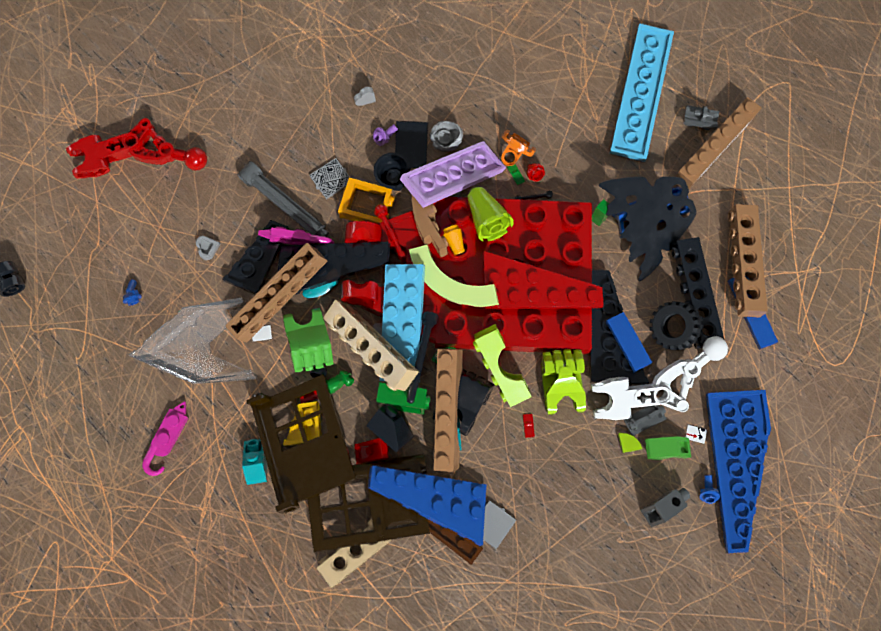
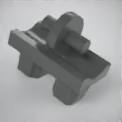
(701, 117)

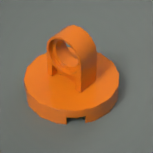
(517, 146)

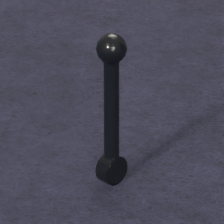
(548, 194)

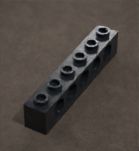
(692, 249)

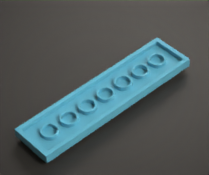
(641, 93)

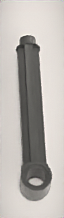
(253, 176)

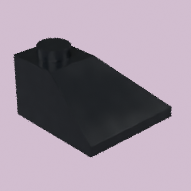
(390, 427)

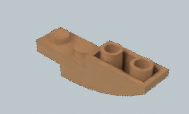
(428, 228)

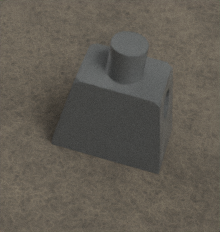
(666, 507)

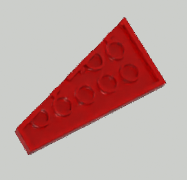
(536, 288)

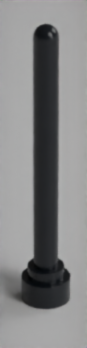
(429, 320)

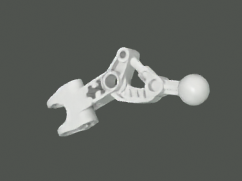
(624, 397)

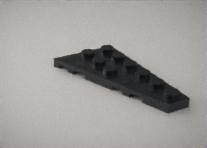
(341, 259)

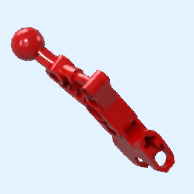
(101, 153)

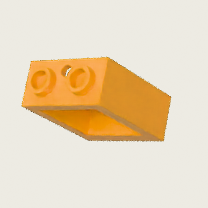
(348, 196)

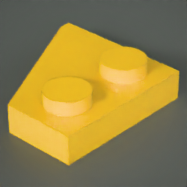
(312, 426)

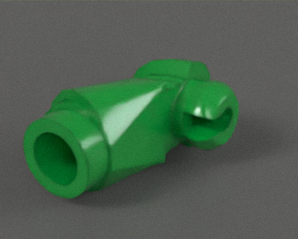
(338, 381)

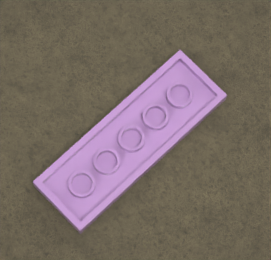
(452, 174)

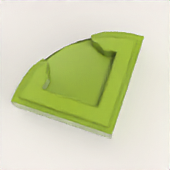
(628, 443)

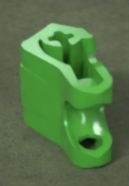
(308, 342)

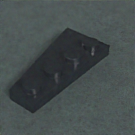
(255, 264)

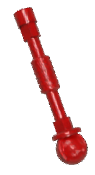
(381, 212)

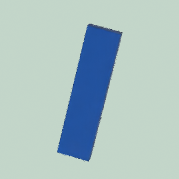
(758, 326)

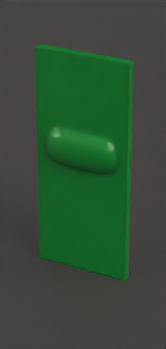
(517, 176)

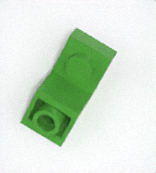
(668, 447)

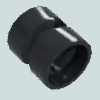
(10, 280)

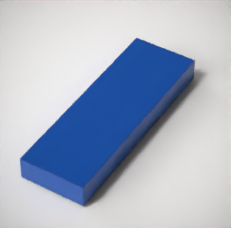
(628, 342)

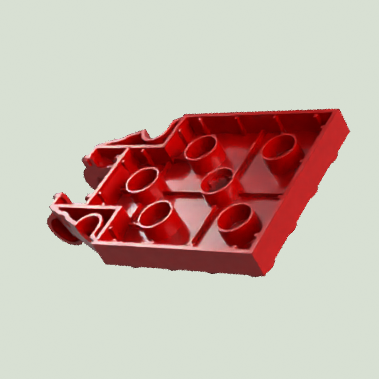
(542, 235)

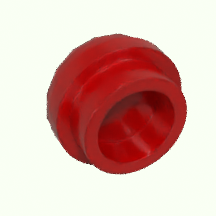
(535, 172)

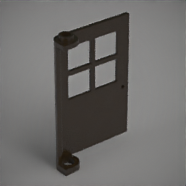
(315, 463)
(388, 516)

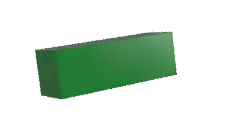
(600, 212)

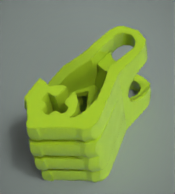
(563, 378)

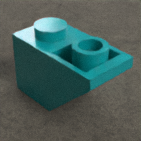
(254, 462)

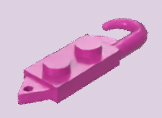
(295, 237)
(166, 437)

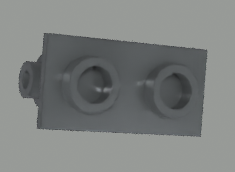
(645, 419)

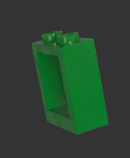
(399, 399)

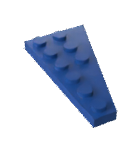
(442, 500)

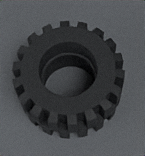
(661, 320)

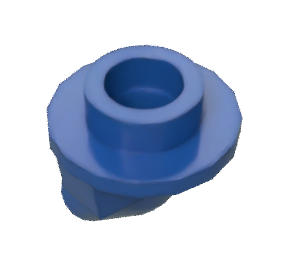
(132, 296)
(709, 494)

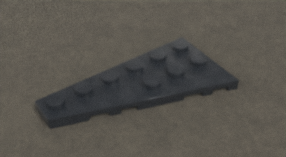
(606, 355)

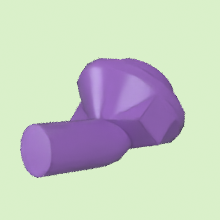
(381, 136)

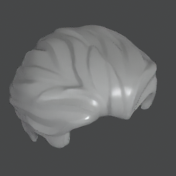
(446, 136)

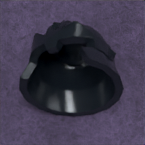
(389, 170)

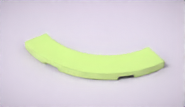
(450, 289)

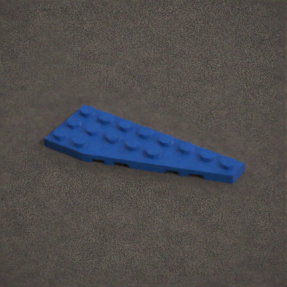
(739, 444)

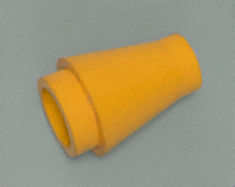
(454, 238)

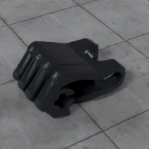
(471, 396)

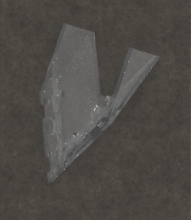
(184, 344)

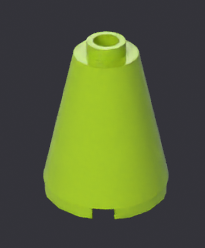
(488, 215)

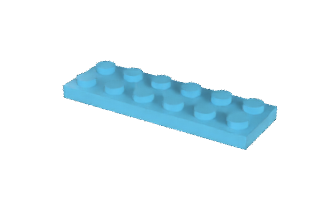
(403, 308)

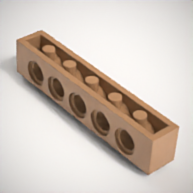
(749, 217)
(276, 293)

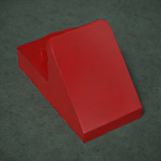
(371, 451)

